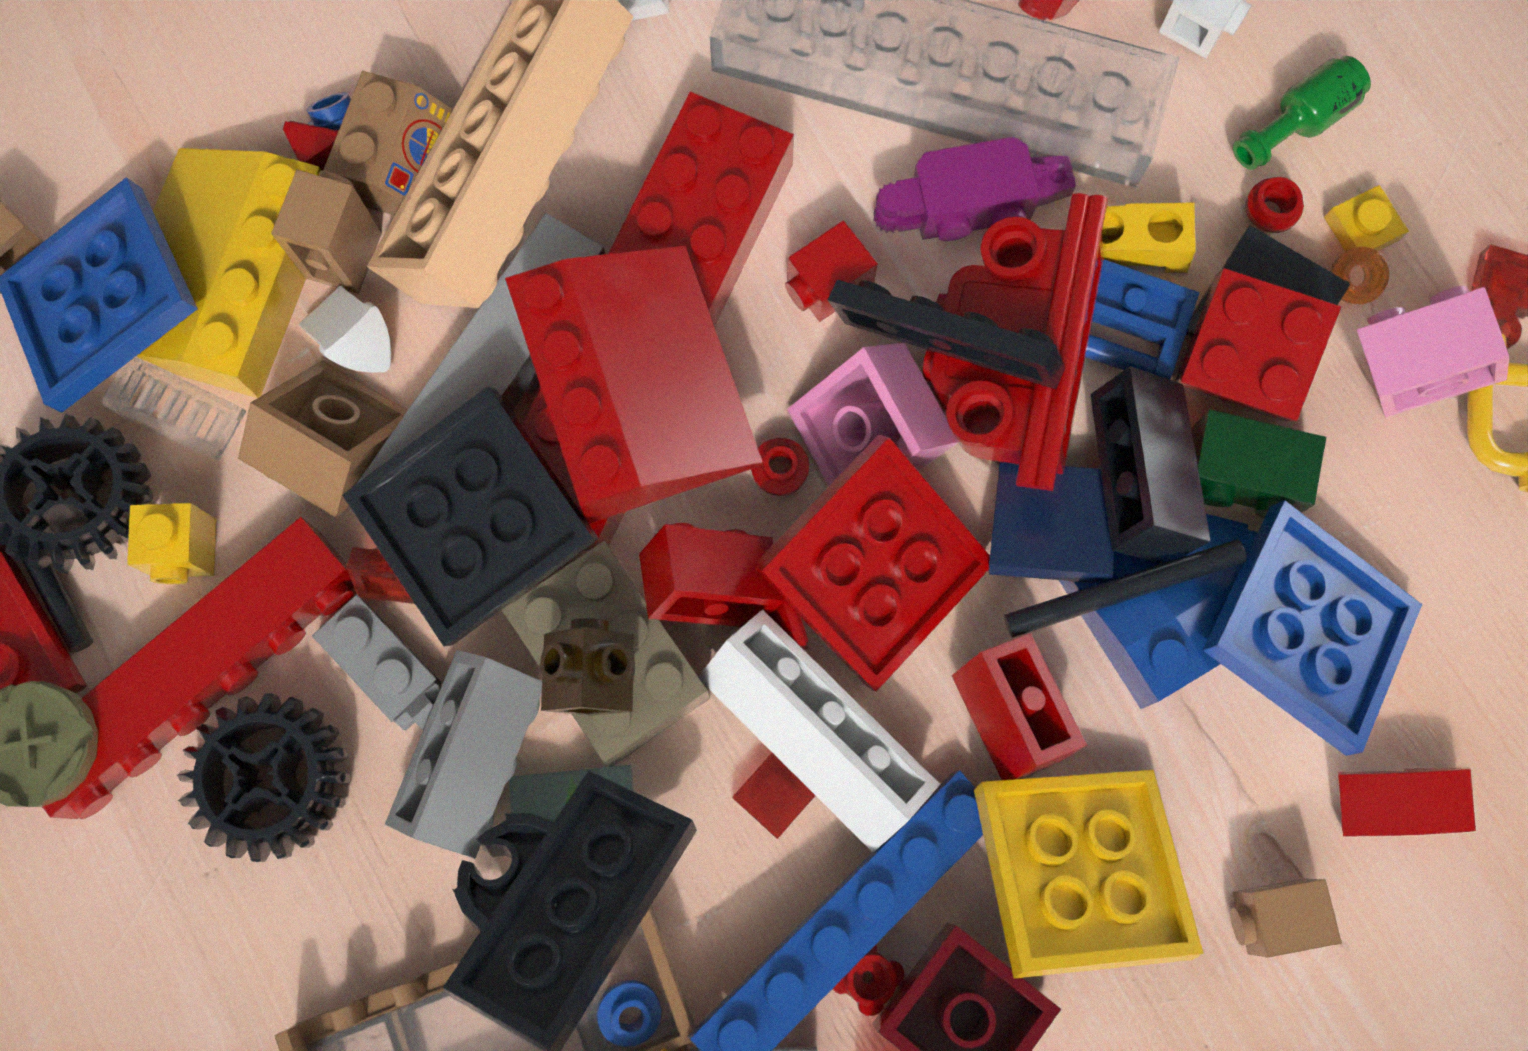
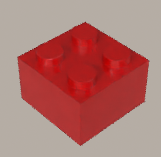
(1257, 345)

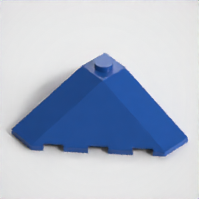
(1162, 635)

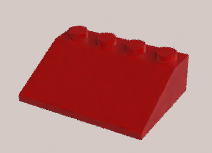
(632, 377)

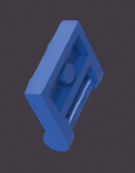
(1145, 309)

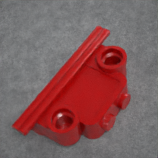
(1037, 283)

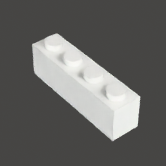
(818, 730)

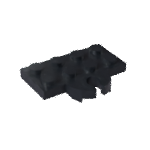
(562, 906)

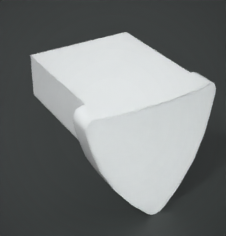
(350, 332)

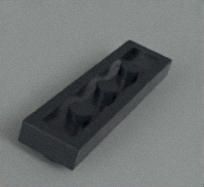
(967, 338)

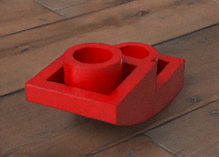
(1407, 802)

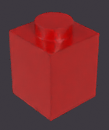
(821, 262)

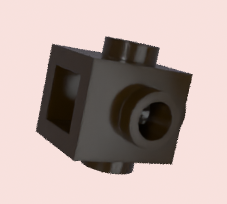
(587, 669)

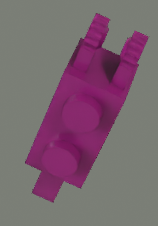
(972, 189)

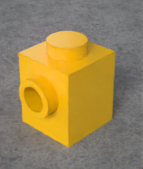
(171, 542)

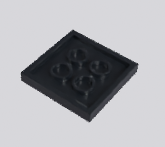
(470, 516)

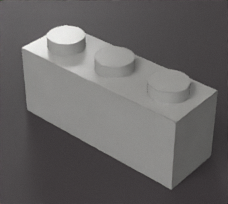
(465, 754)

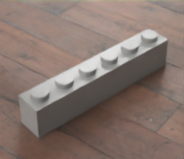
(490, 347)

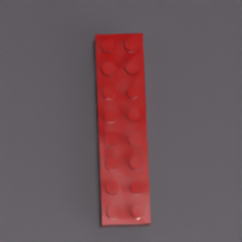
(704, 194)

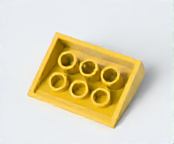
(219, 228)

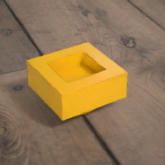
(1366, 221)

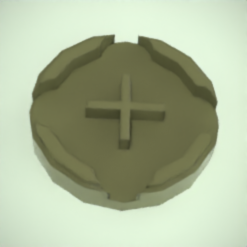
(44, 743)

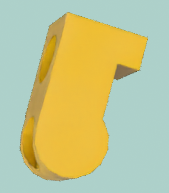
(1150, 235)

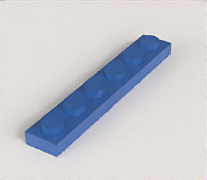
(845, 924)

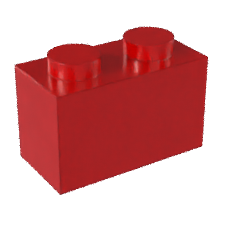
(706, 576)
(1018, 708)

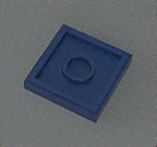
(1052, 532)

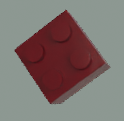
(964, 1002)

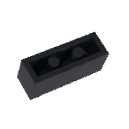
(1148, 467)

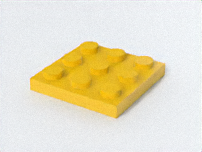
(1085, 873)

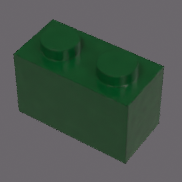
(1256, 463)

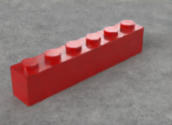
(206, 656)

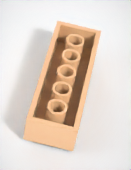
(499, 149)

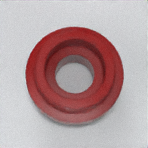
(1284, 194)
(785, 483)

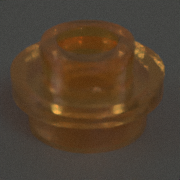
(1375, 274)

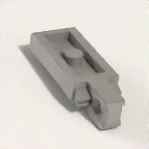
(380, 663)

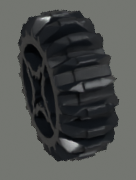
(90, 456)
(222, 747)

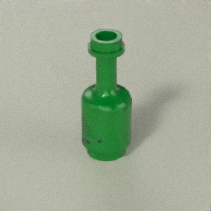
(1308, 108)

